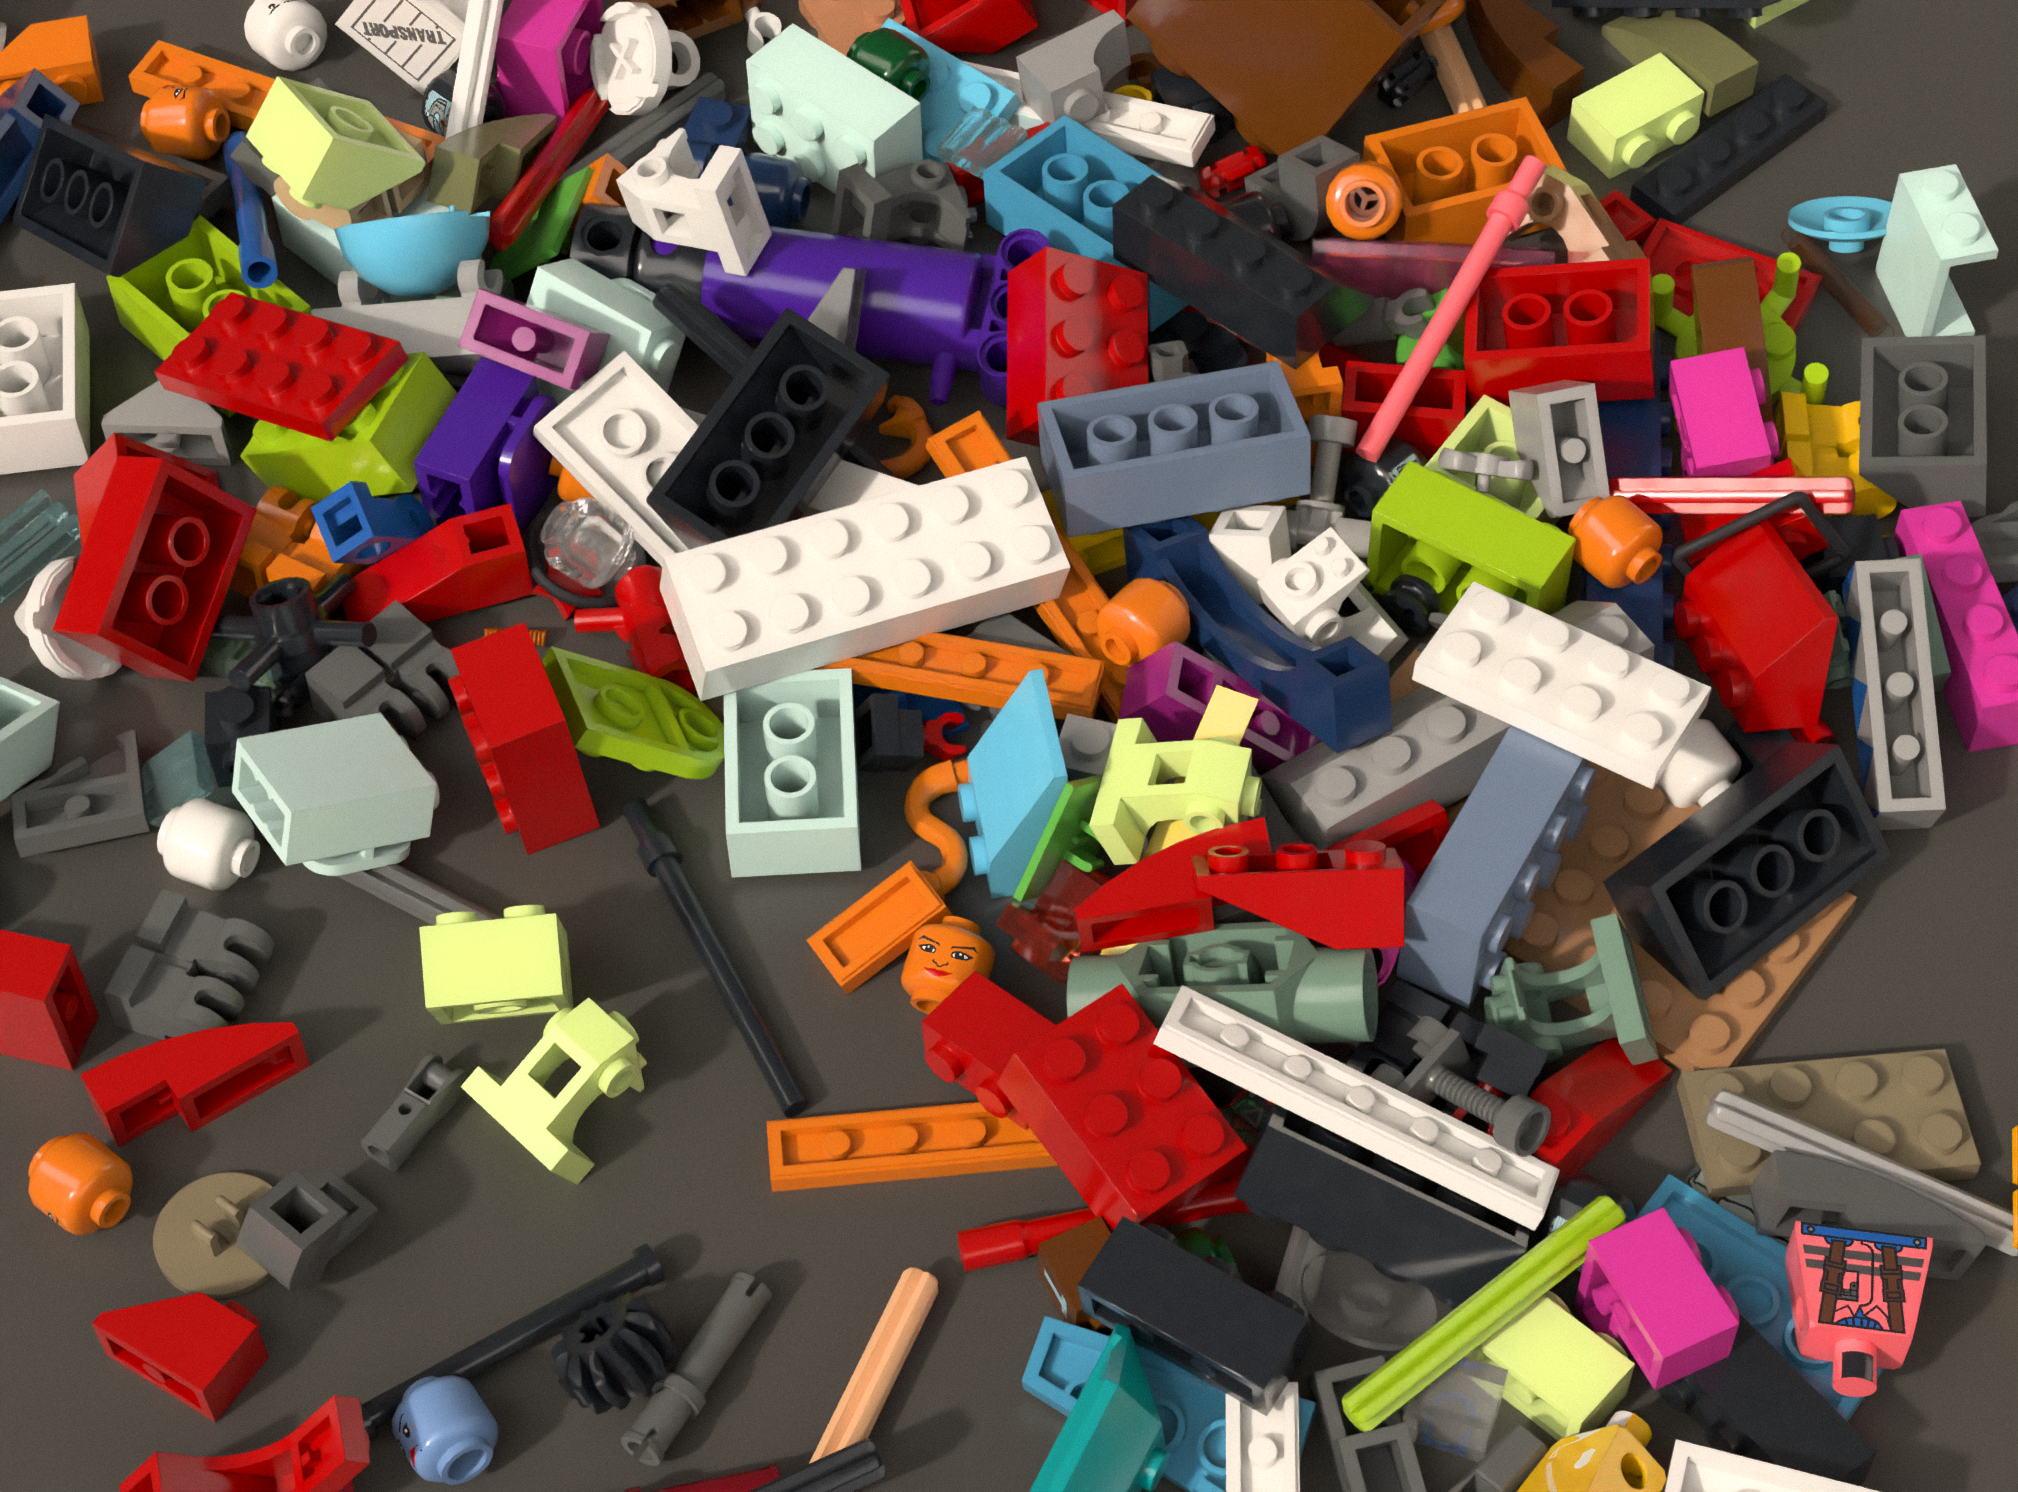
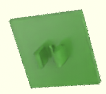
(547, 230)
(1064, 837)

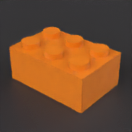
(1457, 167)

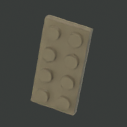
(1883, 1102)

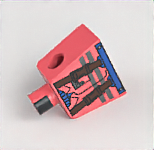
(1855, 1299)

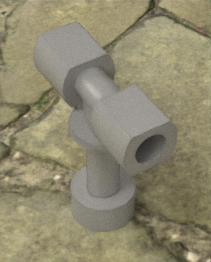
(1320, 512)

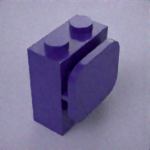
(487, 448)

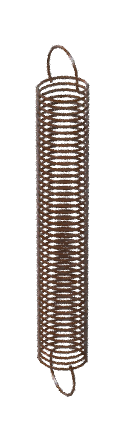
(1836, 285)

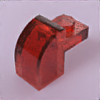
(1048, 930)

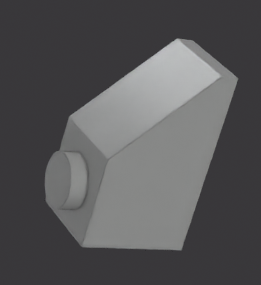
(1562, 435)

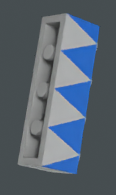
(1893, 693)

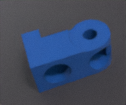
(366, 527)

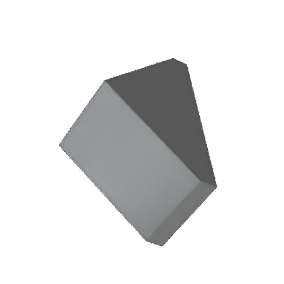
(172, 425)

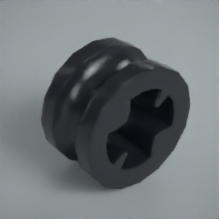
(1411, 603)

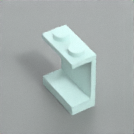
(1928, 231)

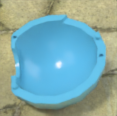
(414, 252)

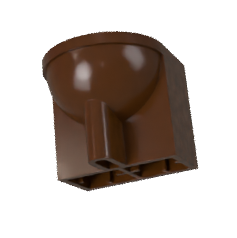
(1283, 63)

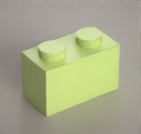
(1635, 115)
(1558, 1368)

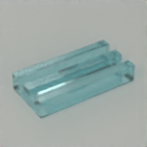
(26, 527)

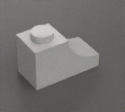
(1073, 69)

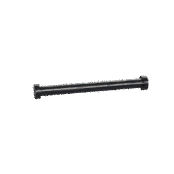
(523, 1332)

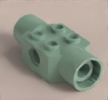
(1249, 968)

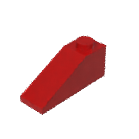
(1593, 1103)

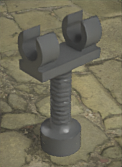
(1518, 1123)

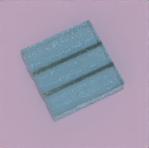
(980, 141)
(176, 776)

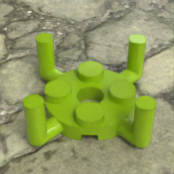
(1779, 337)

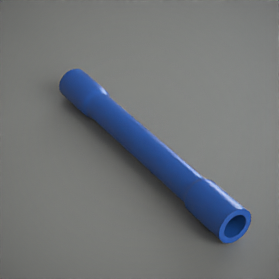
(255, 248)

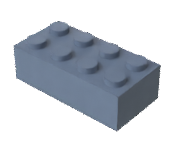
(1174, 448)
(1492, 865)

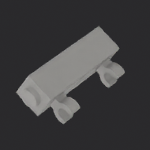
(419, 325)

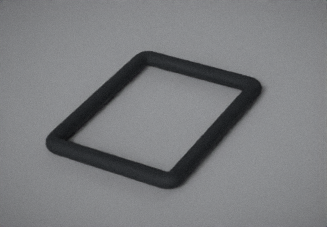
(1842, 550)

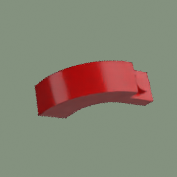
(313, 1458)

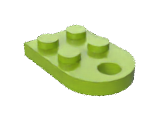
(634, 716)

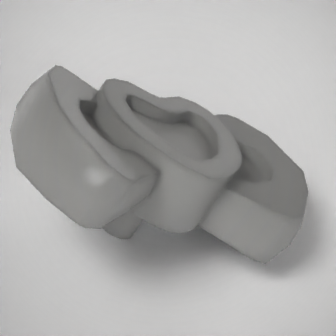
(1485, 466)

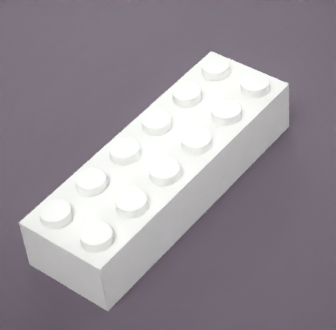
(863, 577)

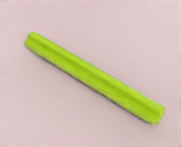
(1479, 1316)

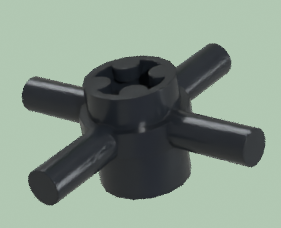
(291, 628)

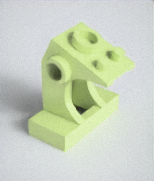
(1134, 798)
(546, 1124)

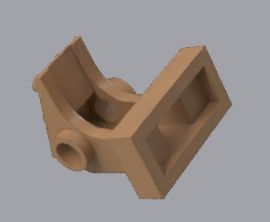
(1577, 217)

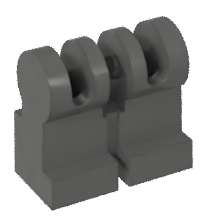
(370, 679)
(186, 970)

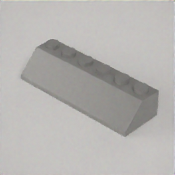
(1429, 754)

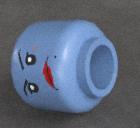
(445, 1429)

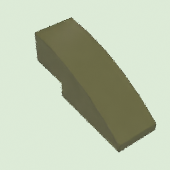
(1696, 48)
(486, 160)

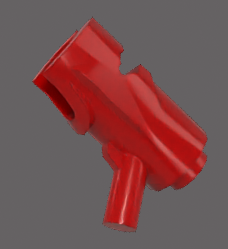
(644, 623)

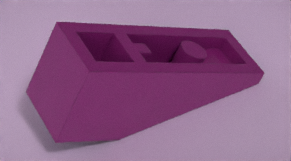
(1175, 690)

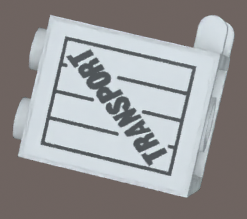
(409, 35)

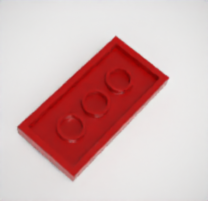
(281, 366)

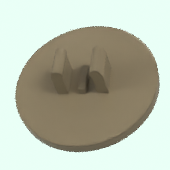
(200, 1234)

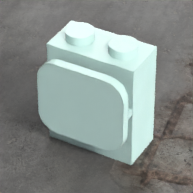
(615, 308)
(336, 794)

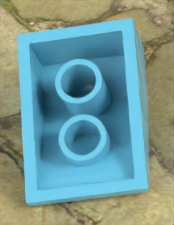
(1013, 785)

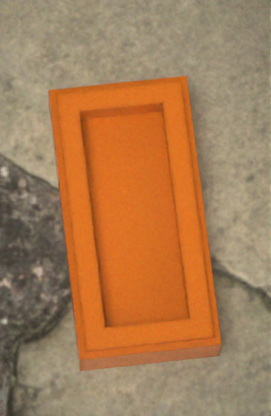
(877, 927)

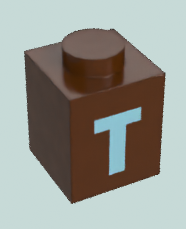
(1063, 1264)

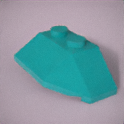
(1112, 1432)

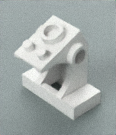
(695, 212)
(1310, 589)

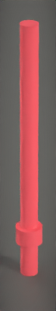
(1504, 215)

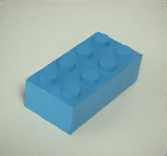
(1066, 191)

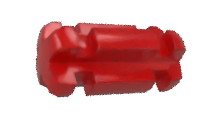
(1230, 171)

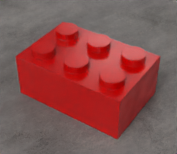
(1562, 325)
(1071, 333)
(155, 568)
(521, 739)
(1120, 1113)

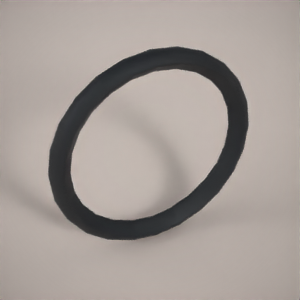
(554, 589)

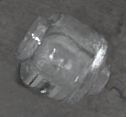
(588, 542)

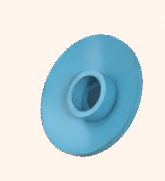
(1842, 220)

